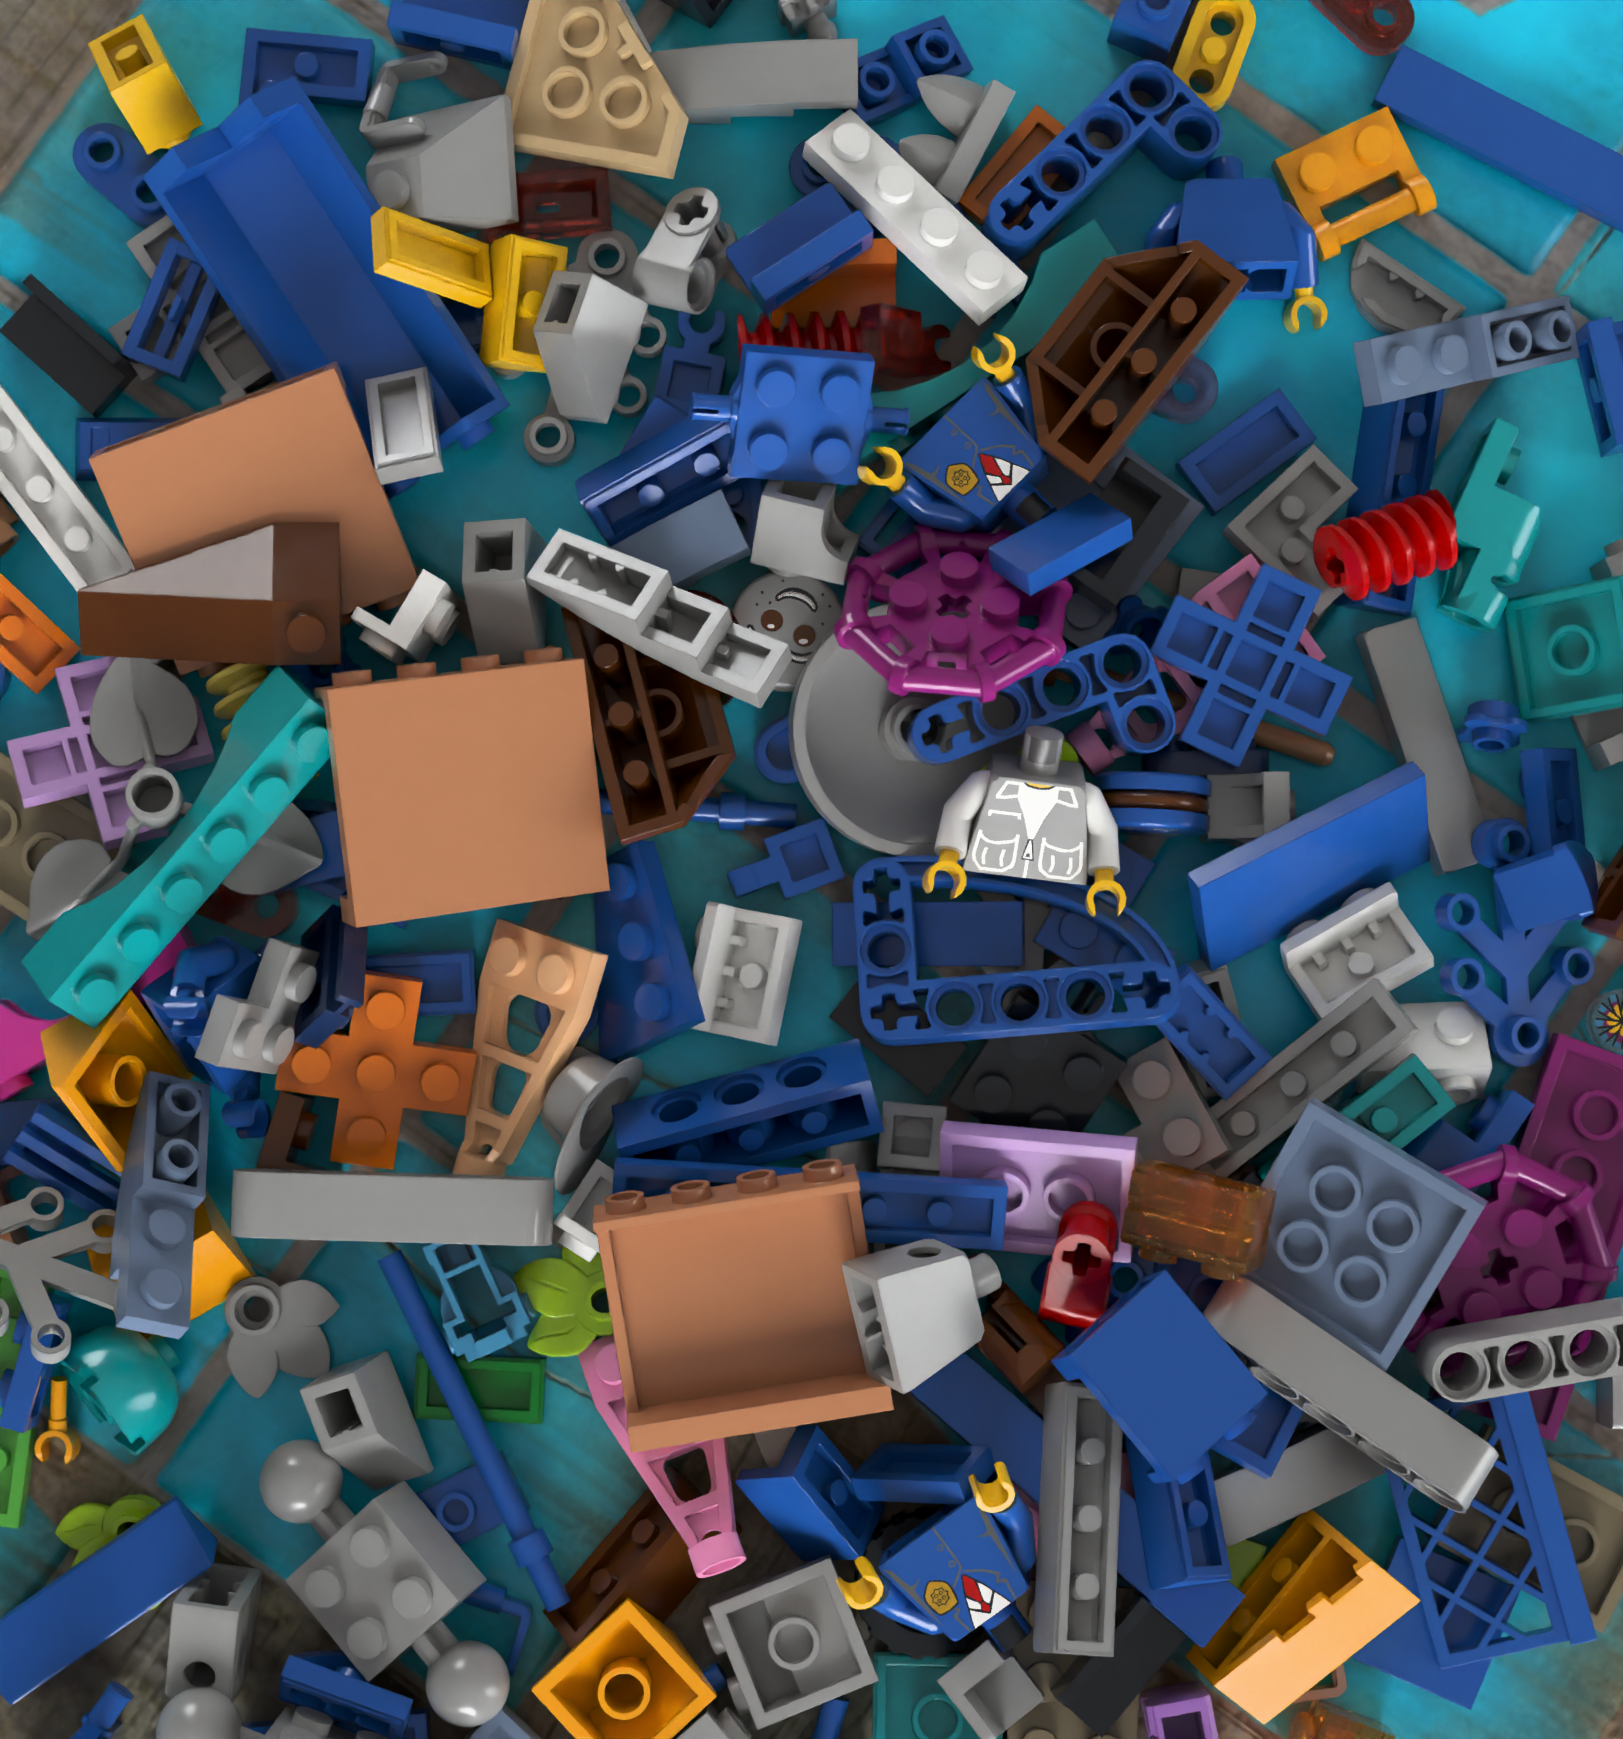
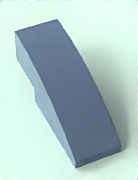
(691, 541)

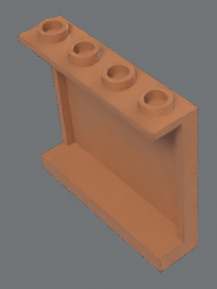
(256, 463)
(464, 786)
(736, 1304)

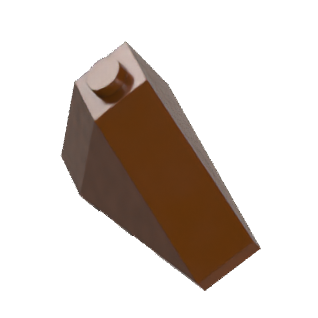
(234, 601)

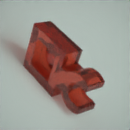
(900, 343)

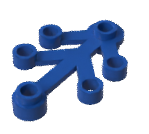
(1509, 955)

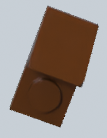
(289, 1130)

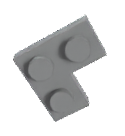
(1286, 515)
(259, 1030)
(1171, 1108)

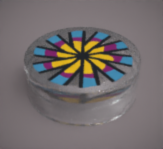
(1605, 1021)

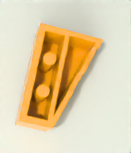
(1300, 1618)

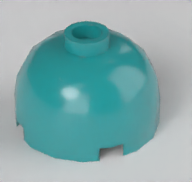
(125, 1382)

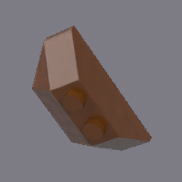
(1124, 349)
(654, 733)

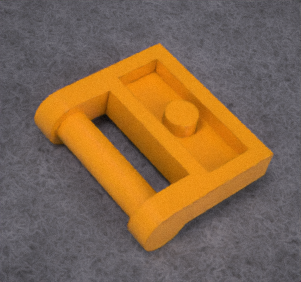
(1346, 165)

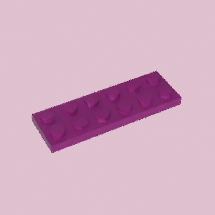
(1580, 1135)

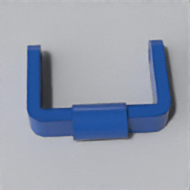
(495, 1600)

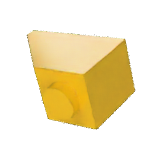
(145, 85)

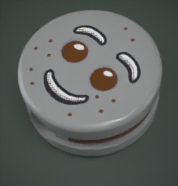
(792, 611)

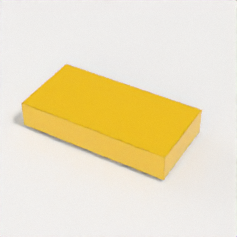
(431, 257)

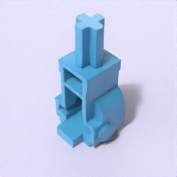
(456, 1258)

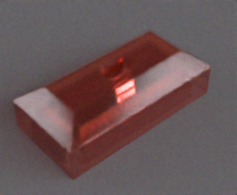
(582, 201)

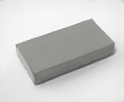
(403, 426)

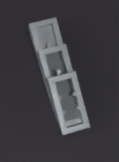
(761, 78)
(658, 619)
(1309, 1473)

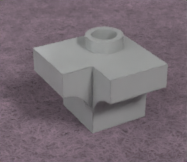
(801, 532)
(1248, 806)

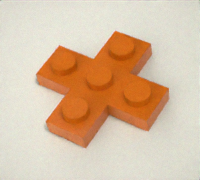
(379, 1072)

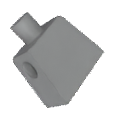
(917, 1308)
(213, 1630)

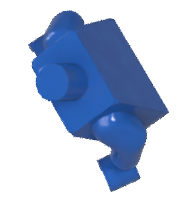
(182, 1006)

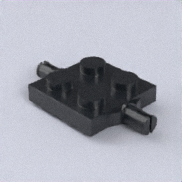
(1040, 1078)

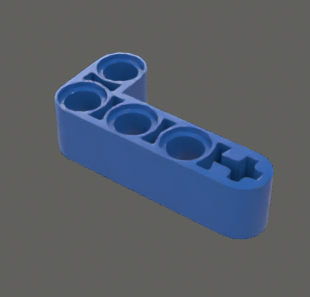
(1087, 167)
(1032, 708)

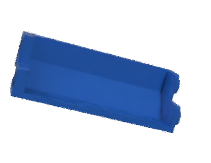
(291, 253)

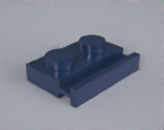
(338, 979)

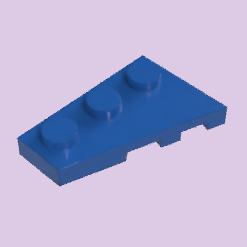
(647, 976)

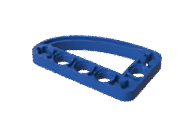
(989, 990)

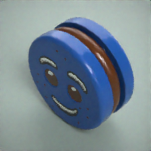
(1157, 802)

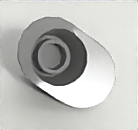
(580, 1110)

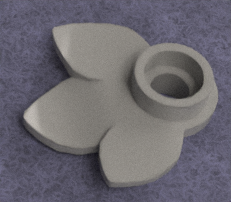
(285, 1338)

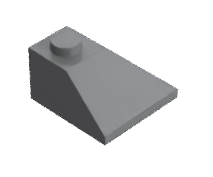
(457, 172)

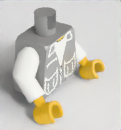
(1030, 822)

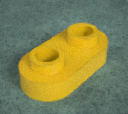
(1214, 55)

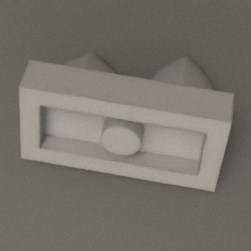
(969, 114)

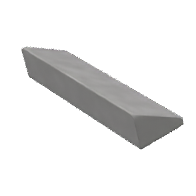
(1424, 734)
(1077, 1524)

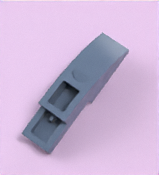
(1465, 350)
(157, 1205)

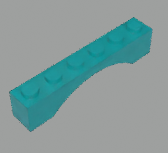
(1055, 282)
(110, 941)

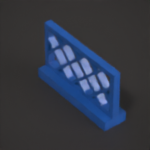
(1542, 1527)

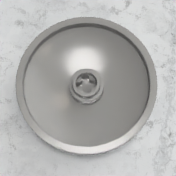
(856, 755)

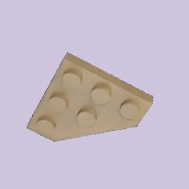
(592, 91)

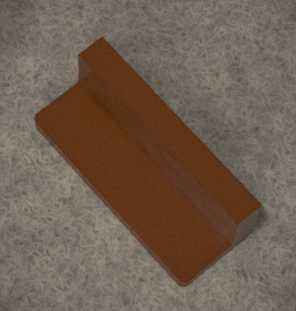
(637, 1561)

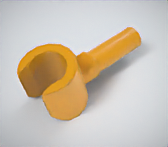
(58, 1424)

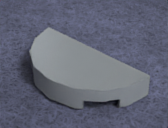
(1393, 295)

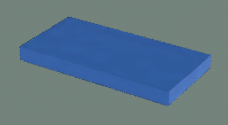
(1310, 865)

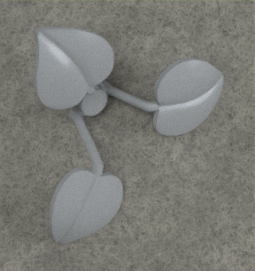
(135, 717)

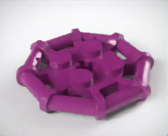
(941, 586)
(1530, 1240)

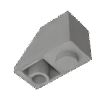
(586, 342)
(500, 603)
(367, 1421)

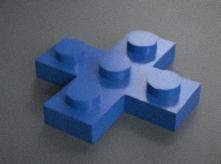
(1250, 665)

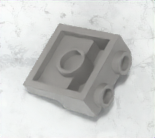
(789, 1642)

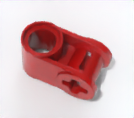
(1080, 1266)

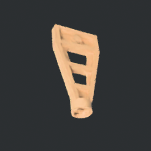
(547, 971)

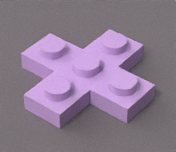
(68, 764)

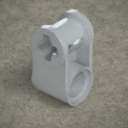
(684, 254)

